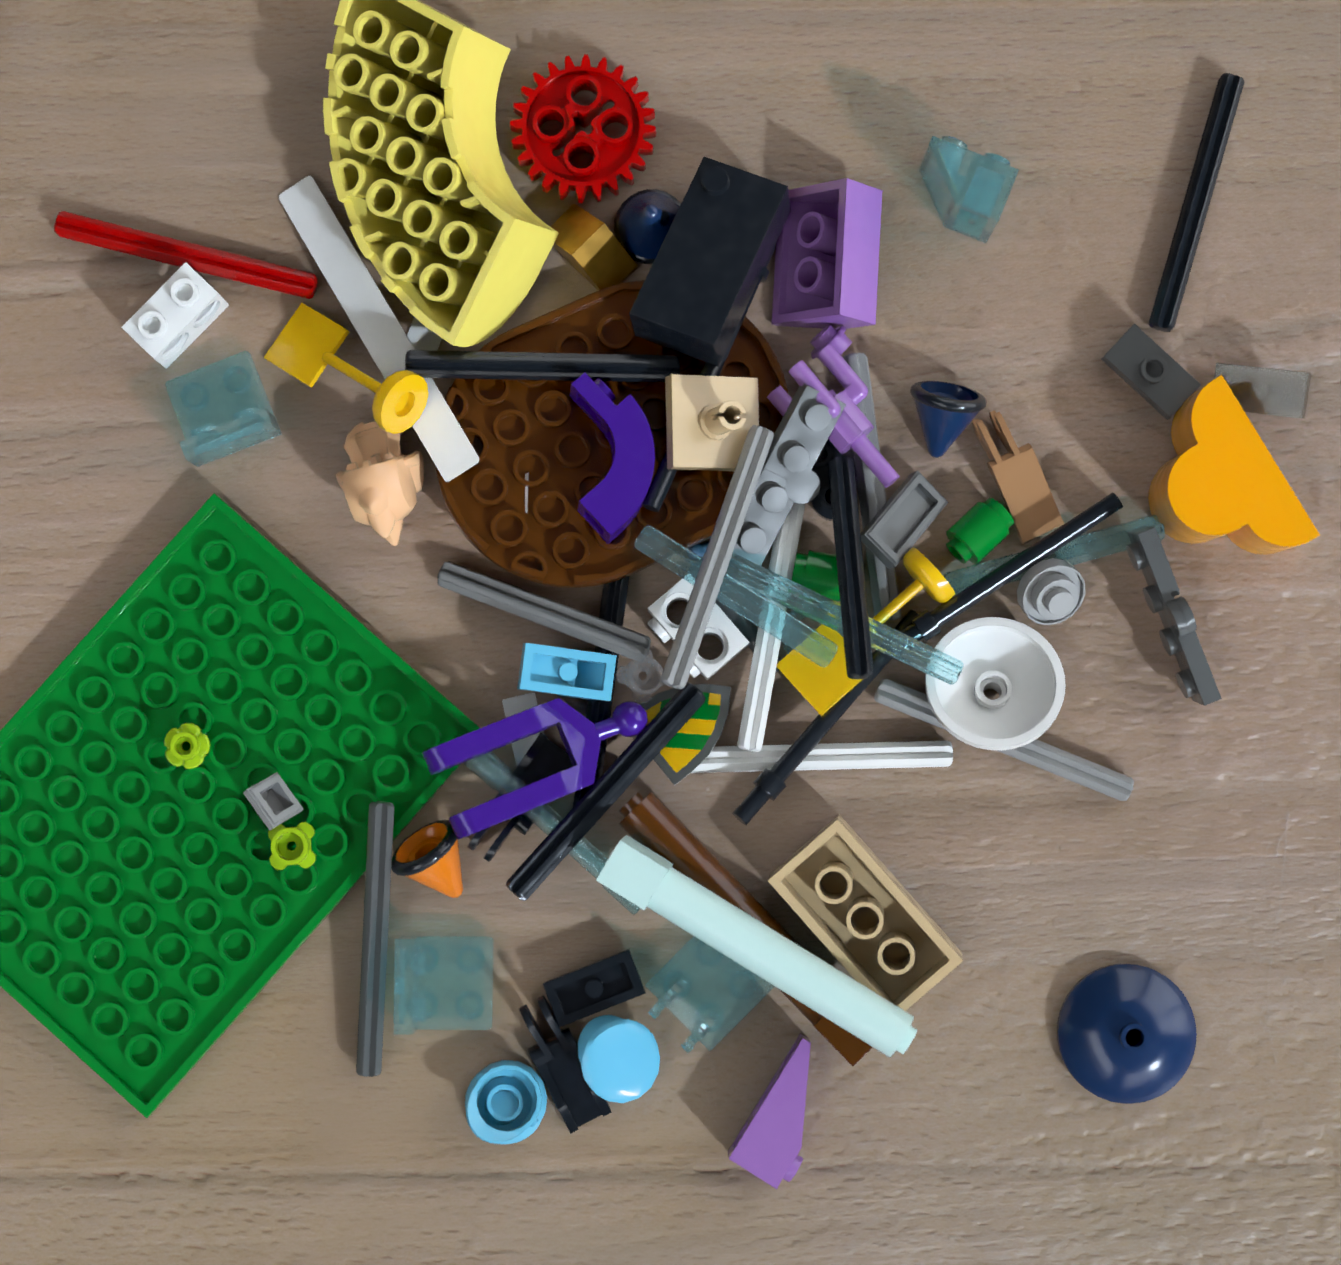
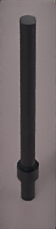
(928, 624)
(771, 782)

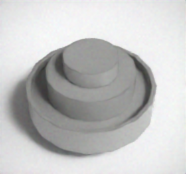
(1051, 591)

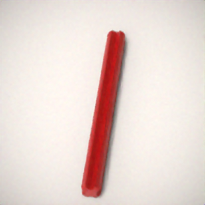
(178, 252)

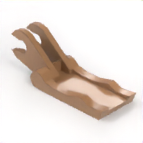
(1019, 481)

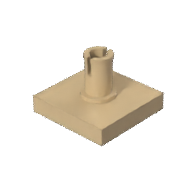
(708, 420)

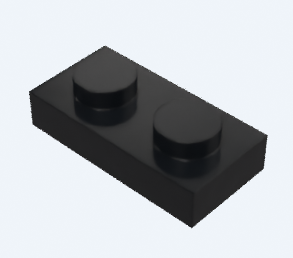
(594, 988)

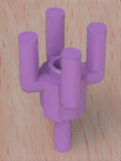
(852, 424)

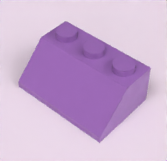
(828, 257)

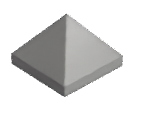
(273, 801)

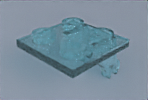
(705, 992)

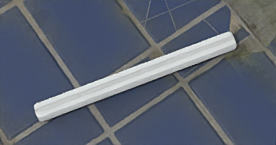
(766, 646)
(833, 756)

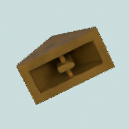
(592, 248)

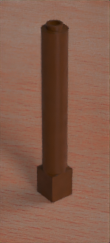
(661, 831)

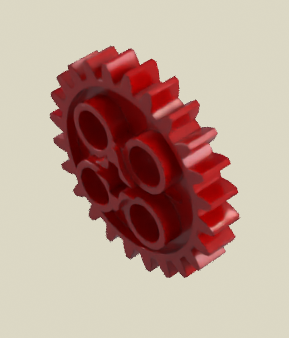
(611, 156)

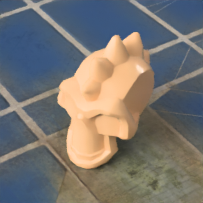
(380, 479)

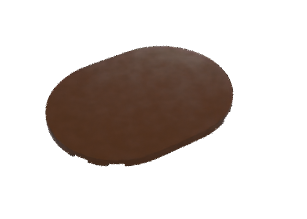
(544, 432)

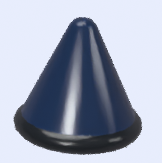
(644, 223)
(944, 412)

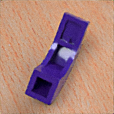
(623, 490)

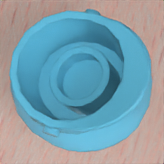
(618, 1058)
(505, 1102)

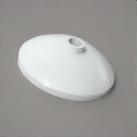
(1014, 663)

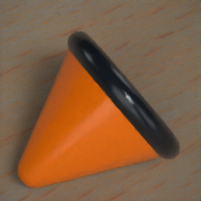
(431, 858)

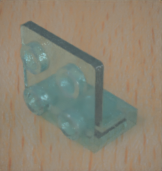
(222, 409)
(443, 983)

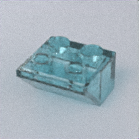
(967, 186)

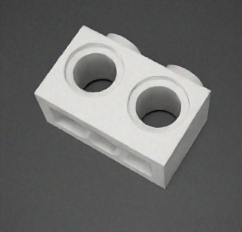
(175, 315)
(718, 625)

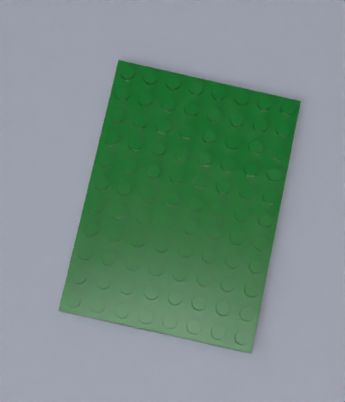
(148, 887)

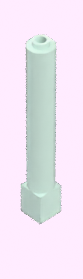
(653, 883)

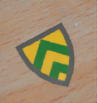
(697, 736)

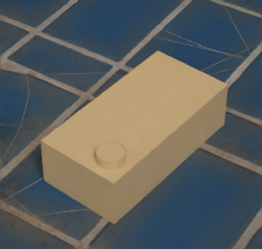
(865, 915)

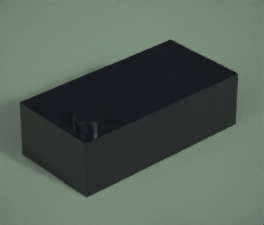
(710, 261)

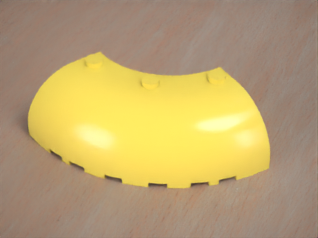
(425, 167)

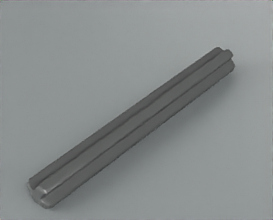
(544, 611)

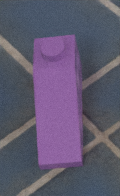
(774, 1130)

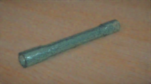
(500, 778)

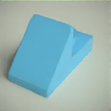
(566, 672)

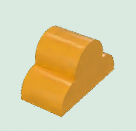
(1225, 480)

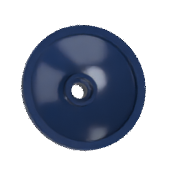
(1095, 1028)

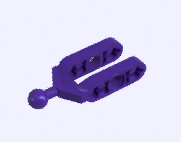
(579, 737)

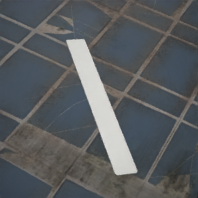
(374, 320)

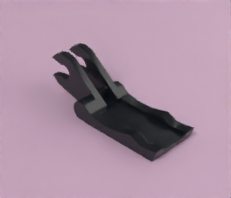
(539, 762)
(562, 1071)

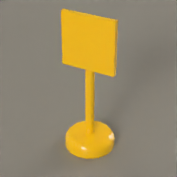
(310, 345)
(829, 684)

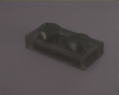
(1267, 389)

